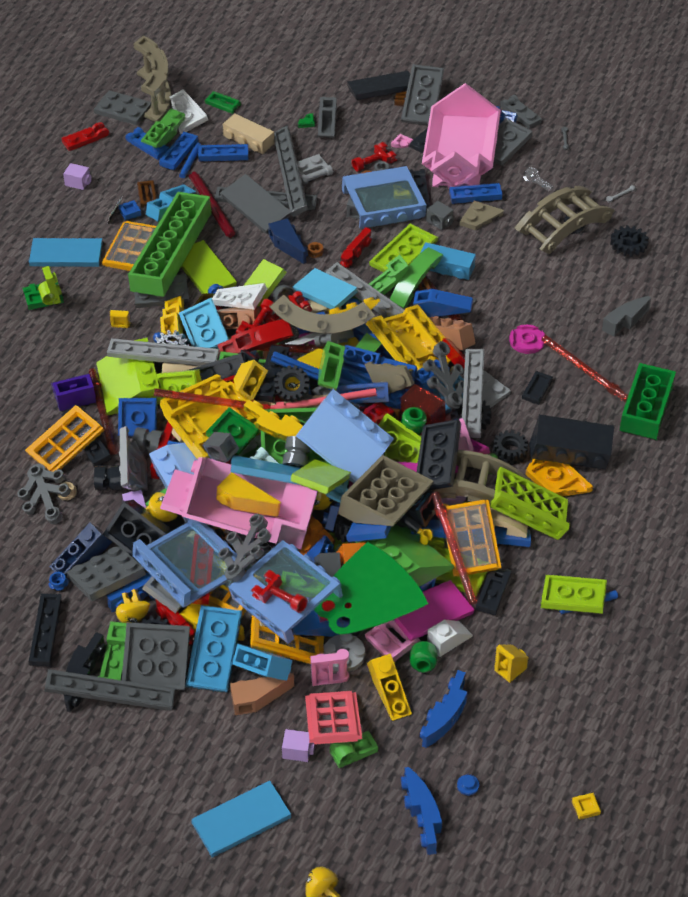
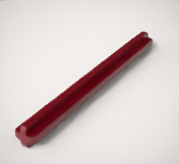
(215, 209)

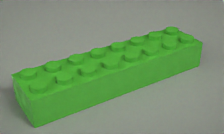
(169, 244)

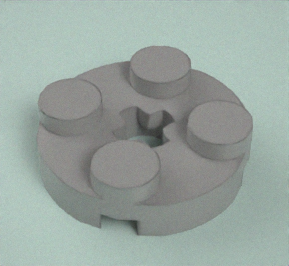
(352, 645)

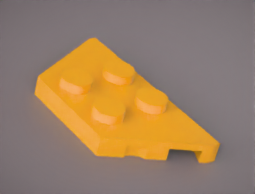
(558, 478)

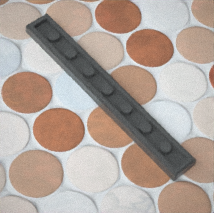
(290, 171)

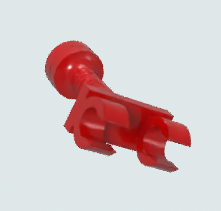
(380, 153)
(298, 302)
(265, 306)
(297, 602)

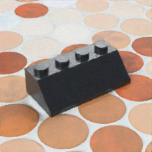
(572, 442)
(134, 523)

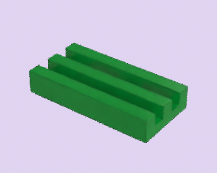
(221, 104)

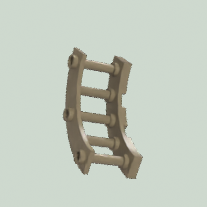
(155, 76)
(578, 195)
(321, 322)
(472, 490)

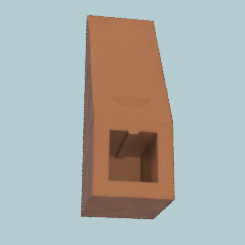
(233, 317)
(457, 331)
(255, 694)

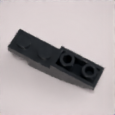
(83, 663)

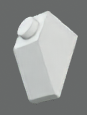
(447, 635)

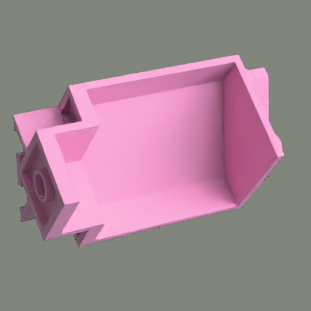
(461, 138)
(196, 493)

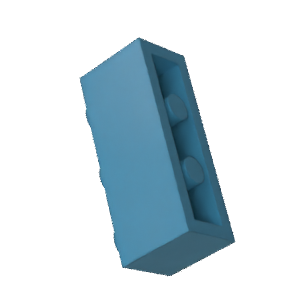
(454, 262)
(262, 662)

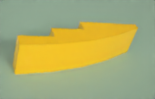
(171, 318)

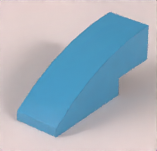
(158, 207)

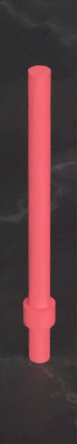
(316, 401)

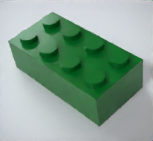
(647, 401)

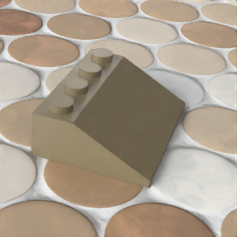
(383, 493)

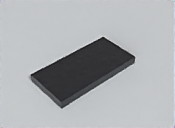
(379, 85)
(439, 453)

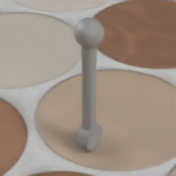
(632, 188)

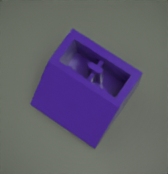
(73, 392)

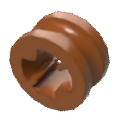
(318, 249)

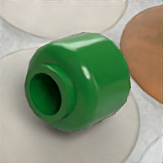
(414, 419)
(423, 656)

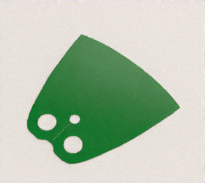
(375, 588)

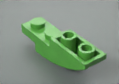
(164, 130)

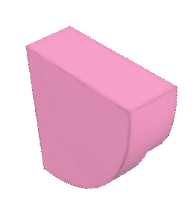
(401, 141)

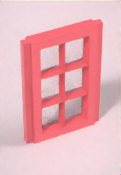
(333, 717)

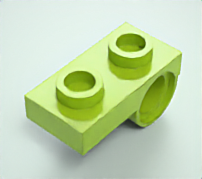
(48, 290)

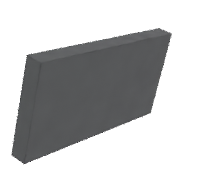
(422, 93)
(255, 203)

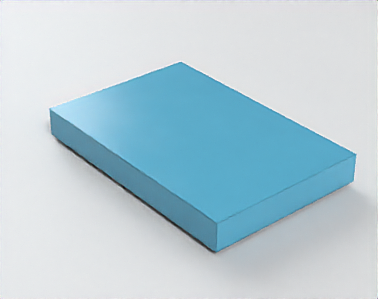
(325, 289)
(204, 325)

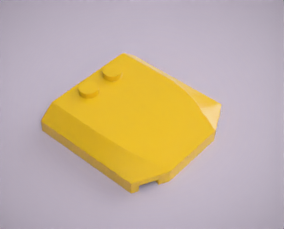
(408, 336)
(195, 418)

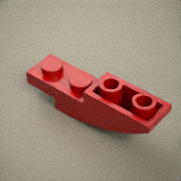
(258, 337)

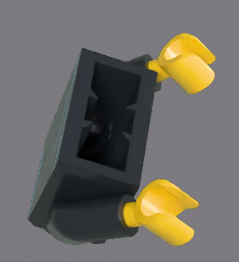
(419, 516)

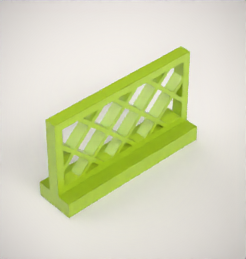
(525, 510)

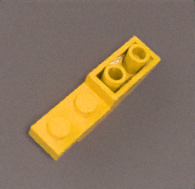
(270, 422)

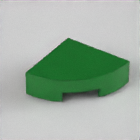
(307, 121)

